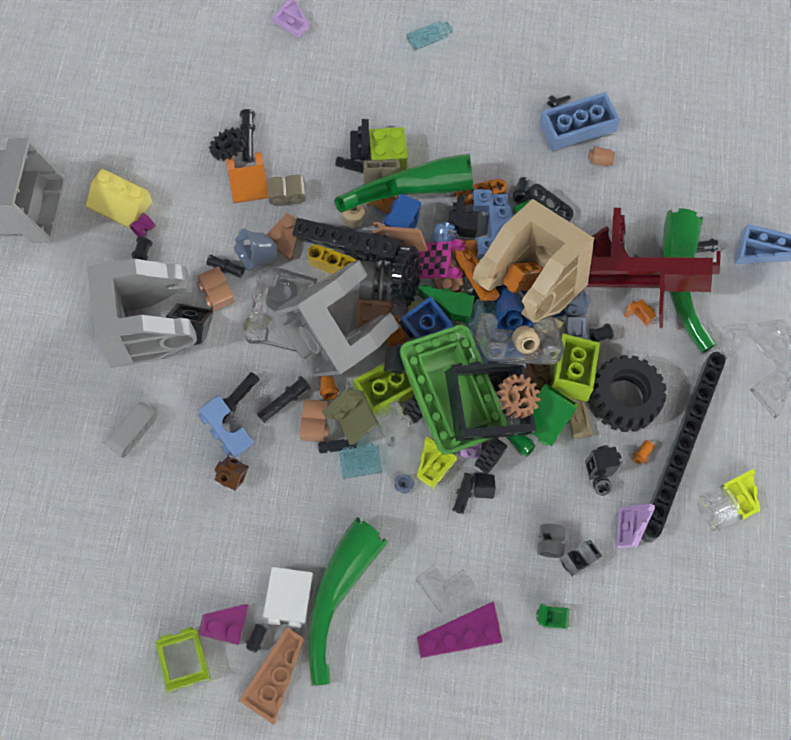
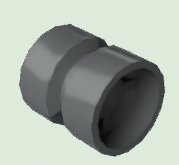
(551, 542)

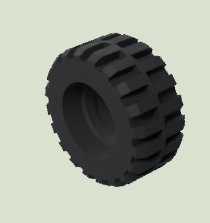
(639, 374)

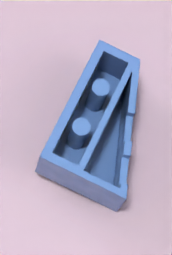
(762, 246)

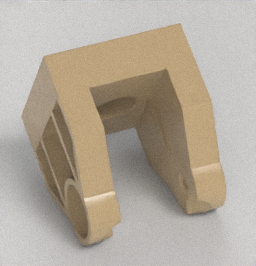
(550, 241)

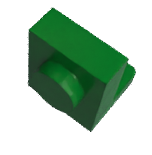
(553, 617)

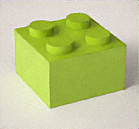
(388, 144)

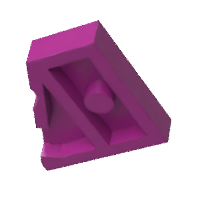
(224, 624)

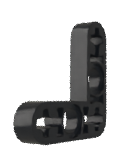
(548, 195)

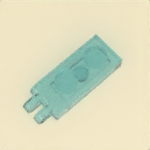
(429, 34)

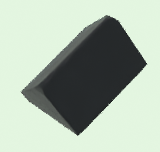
(484, 486)

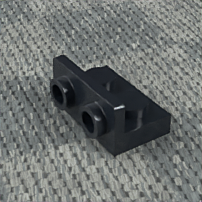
(360, 142)

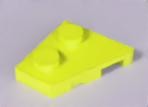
(433, 464)

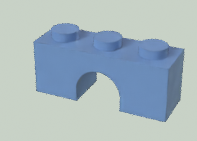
(213, 413)

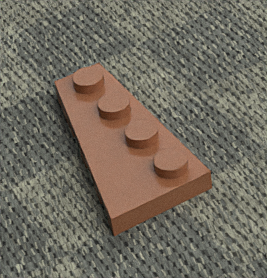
(270, 682)

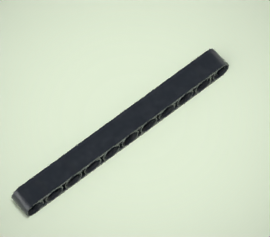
(689, 438)

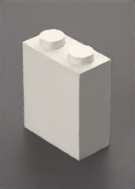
(288, 597)

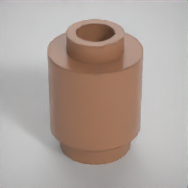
(601, 156)

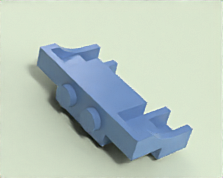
(497, 215)

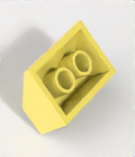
(117, 198)

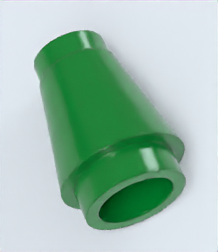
(522, 444)

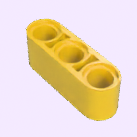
(326, 256)

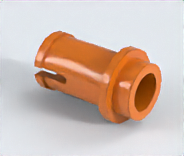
(643, 452)

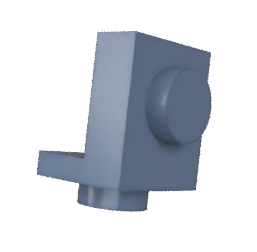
(578, 305)
(577, 327)

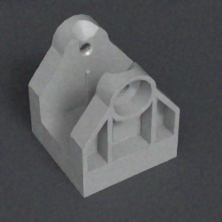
(132, 286)
(317, 334)

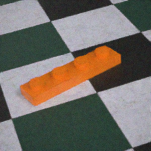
(468, 262)

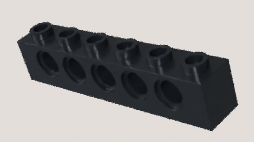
(347, 240)

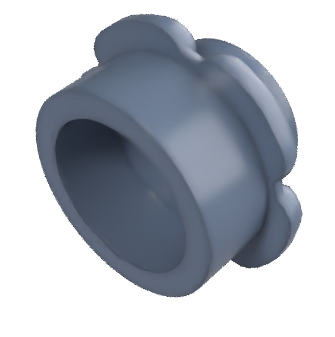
(403, 479)

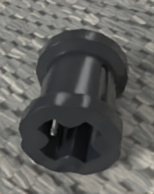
(601, 333)

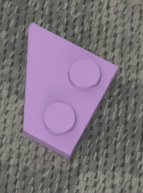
(291, 19)
(632, 524)

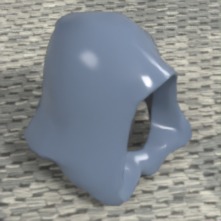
(259, 252)

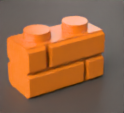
(521, 276)

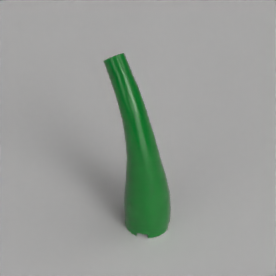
(432, 177)
(681, 240)
(347, 564)

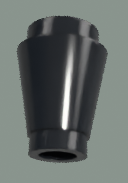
(520, 191)

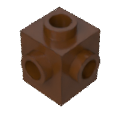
(230, 473)

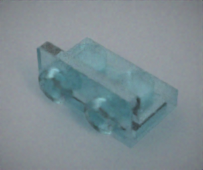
(360, 461)

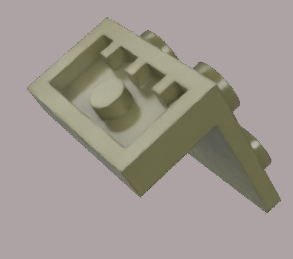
(353, 413)

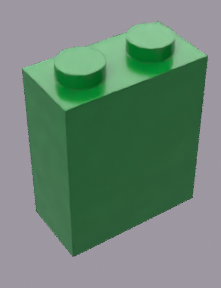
(552, 414)

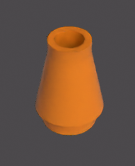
(328, 388)

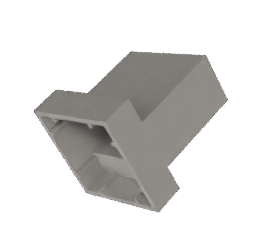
(29, 191)

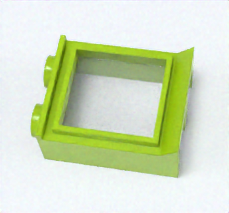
(182, 659)

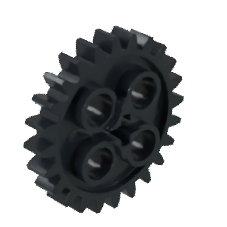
(406, 276)

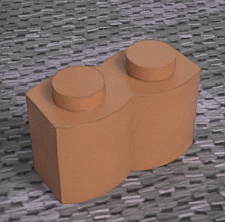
(216, 289)
(313, 422)

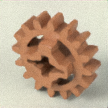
(516, 396)

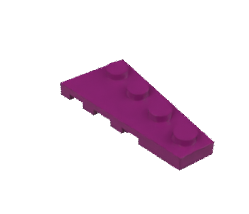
(466, 632)

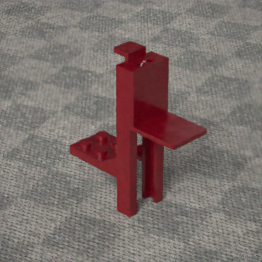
(666, 273)

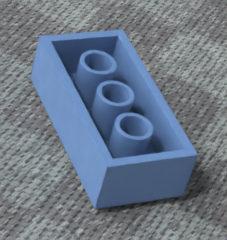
(579, 121)

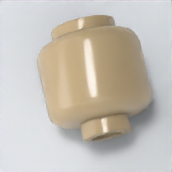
(354, 217)
(525, 339)

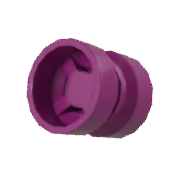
(142, 225)

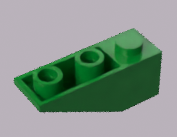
(455, 305)

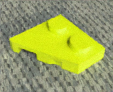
(745, 492)

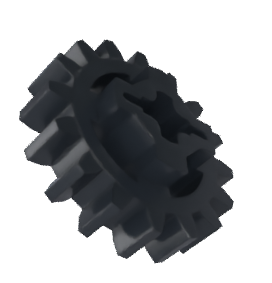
(228, 144)

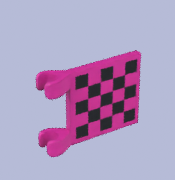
(437, 260)

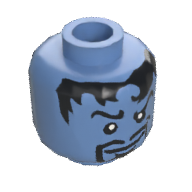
(444, 232)

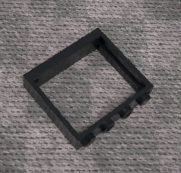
(527, 424)

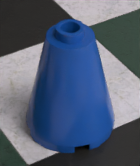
(509, 310)

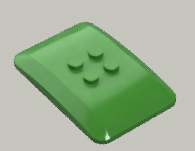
(425, 366)

